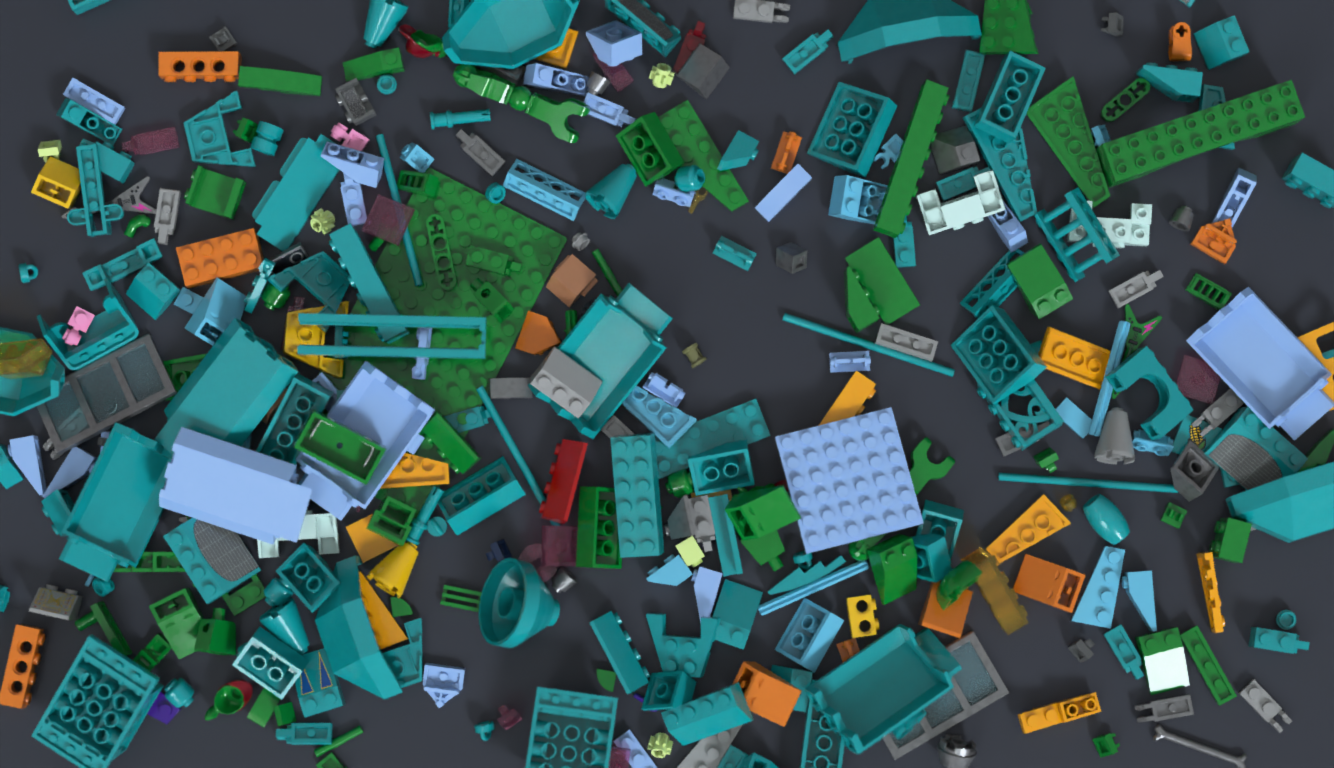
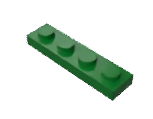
(1207, 665)

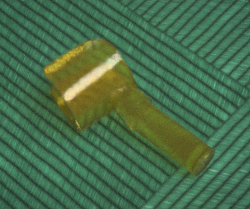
(697, 199)

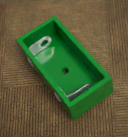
(355, 458)

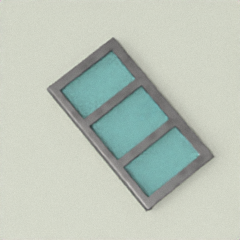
(107, 393)
(973, 690)

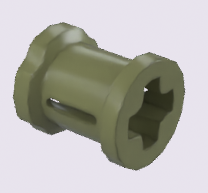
(694, 355)

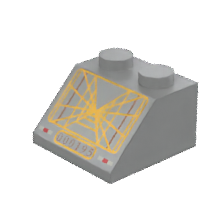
(56, 603)

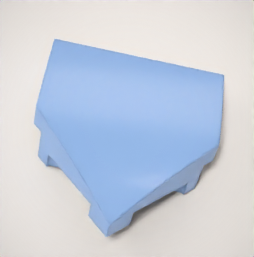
(442, 682)

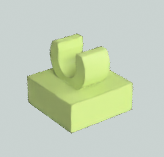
(49, 148)

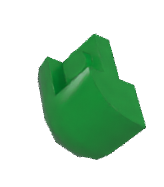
(956, 582)

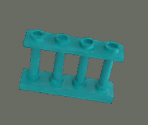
(1095, 234)

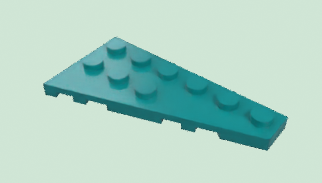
(1009, 167)

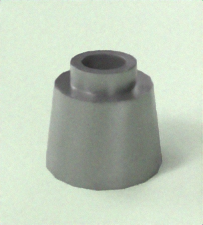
(596, 83)
(1182, 218)
(563, 580)

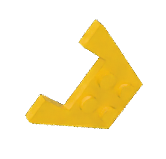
(311, 335)

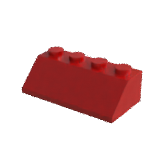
(564, 480)

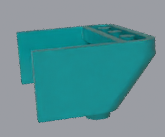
(105, 334)

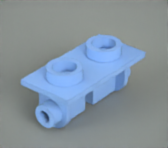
(665, 190)
(849, 361)
(670, 394)

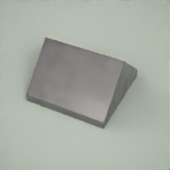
(703, 70)

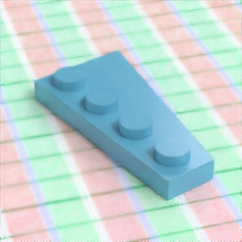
(657, 416)
(1099, 598)

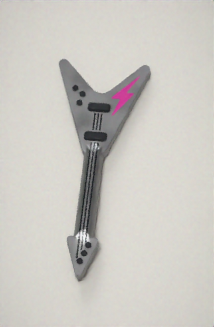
(130, 199)

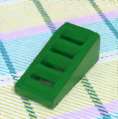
(428, 184)
(1219, 290)

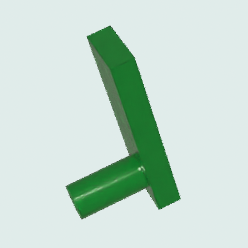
(101, 614)

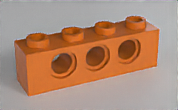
(169, 61)
(9, 695)

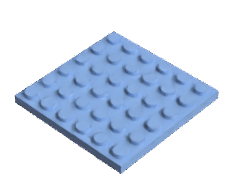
(849, 480)

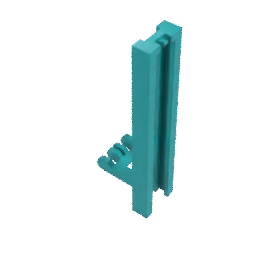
(341, 351)

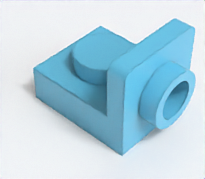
(416, 157)

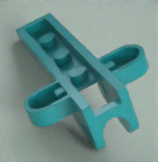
(93, 194)

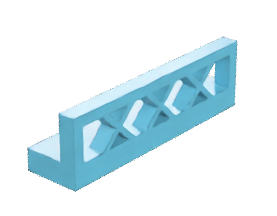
(542, 191)

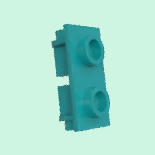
(734, 253)

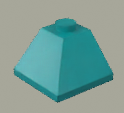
(668, 690)

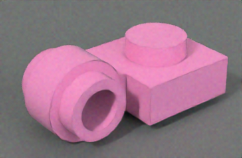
(352, 140)
(79, 320)

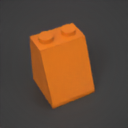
(949, 620)

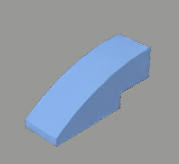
(783, 192)

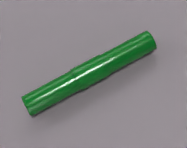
(607, 272)
(339, 740)

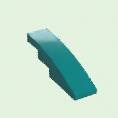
(799, 578)

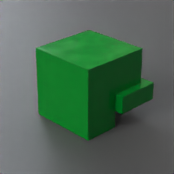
(392, 520)

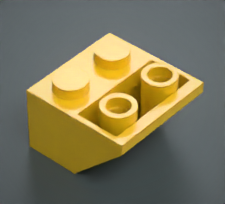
(58, 183)

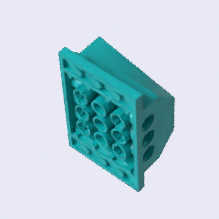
(97, 706)
(571, 730)

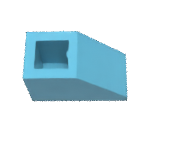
(672, 573)

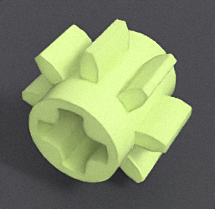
(661, 75)
(322, 221)
(660, 745)

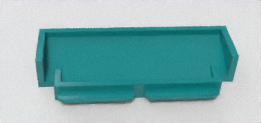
(293, 199)

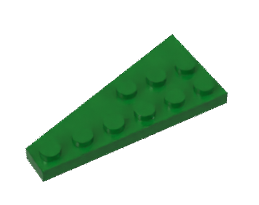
(1007, 28)
(1066, 130)
(699, 149)

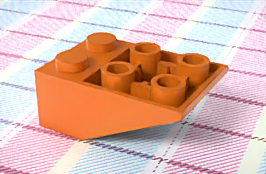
(1048, 583)
(766, 692)

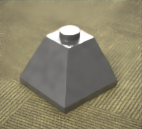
(954, 150)
(1192, 472)
(680, 521)

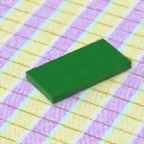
(883, 281)

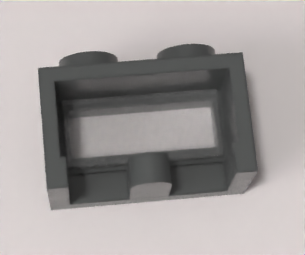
(355, 101)

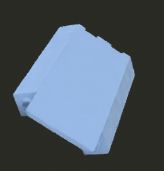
(1264, 364)
(381, 412)
(234, 488)

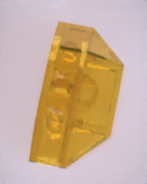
(24, 358)

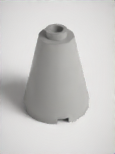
(1115, 439)

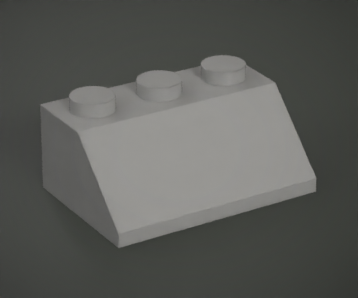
(566, 382)

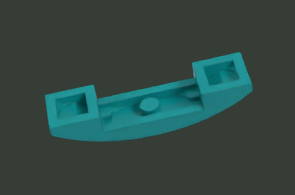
(123, 265)

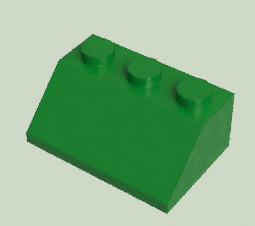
(650, 148)
(450, 444)

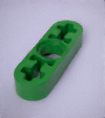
(1132, 87)

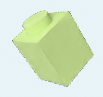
(690, 552)

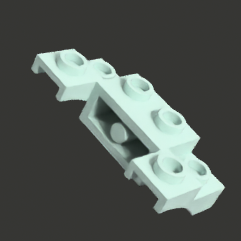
(964, 209)
(1121, 231)
(314, 527)

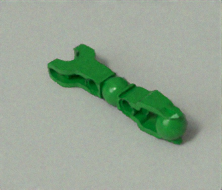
(520, 98)
(920, 472)

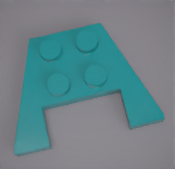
(209, 138)
(320, 277)
(683, 652)
(407, 660)

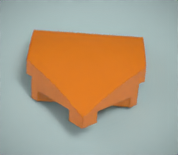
(1216, 240)
(537, 334)

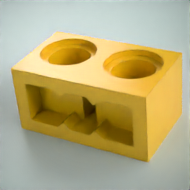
(856, 617)

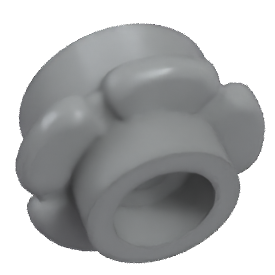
(580, 241)

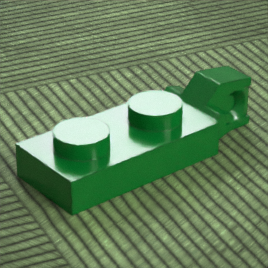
(491, 261)

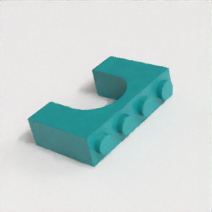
(1172, 404)

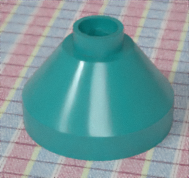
(515, 604)

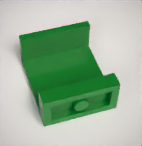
(215, 192)

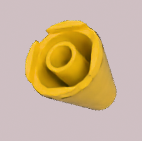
(395, 569)

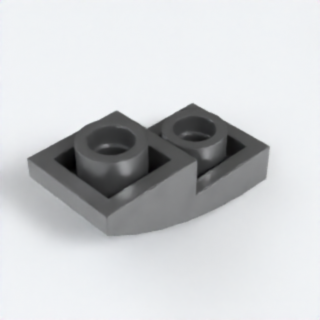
(509, 388)

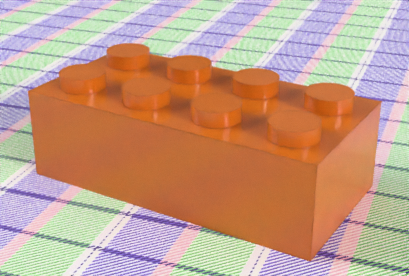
(220, 258)

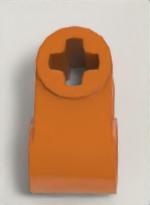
(1180, 46)

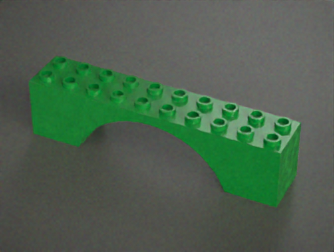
(1200, 132)

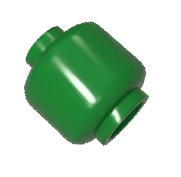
(274, 298)
(680, 483)

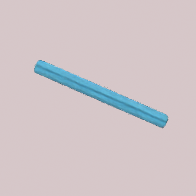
(1106, 388)
(813, 587)

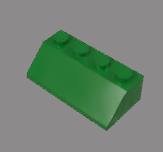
(597, 529)

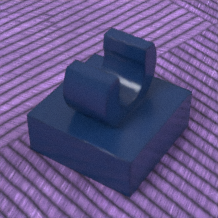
(499, 551)

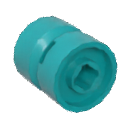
(266, 139)

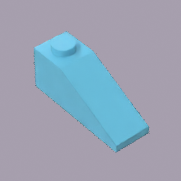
(1140, 591)

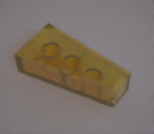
(997, 593)

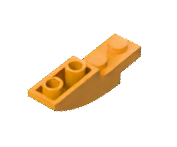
(1059, 712)

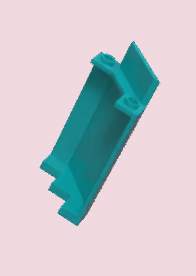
(618, 345)
(229, 388)
(117, 504)
(883, 685)

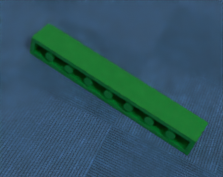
(911, 159)

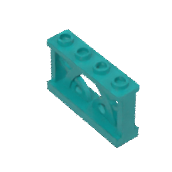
(1046, 413)

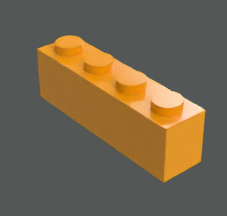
(850, 399)

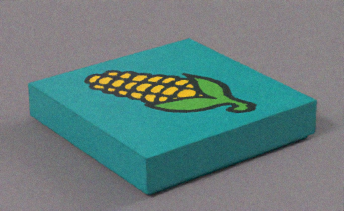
(1187, 432)

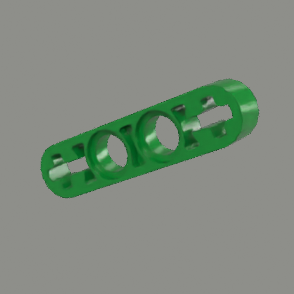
(441, 252)

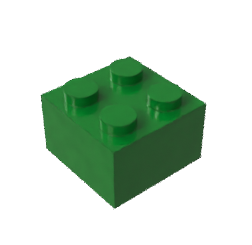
(1230, 540)

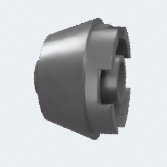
(956, 752)

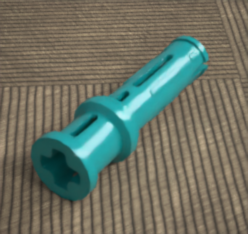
(449, 118)
(419, 523)

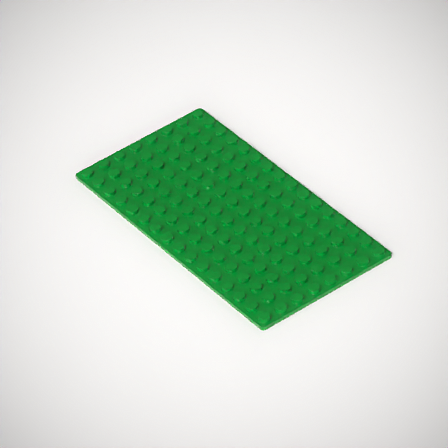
(450, 381)

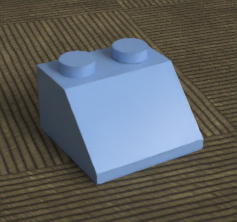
(615, 42)

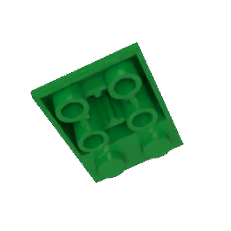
(858, 307)
(761, 512)
(179, 621)

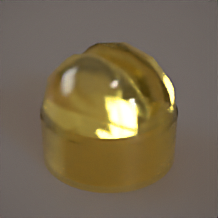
(1068, 502)

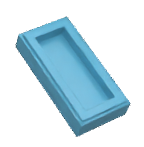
(1074, 417)

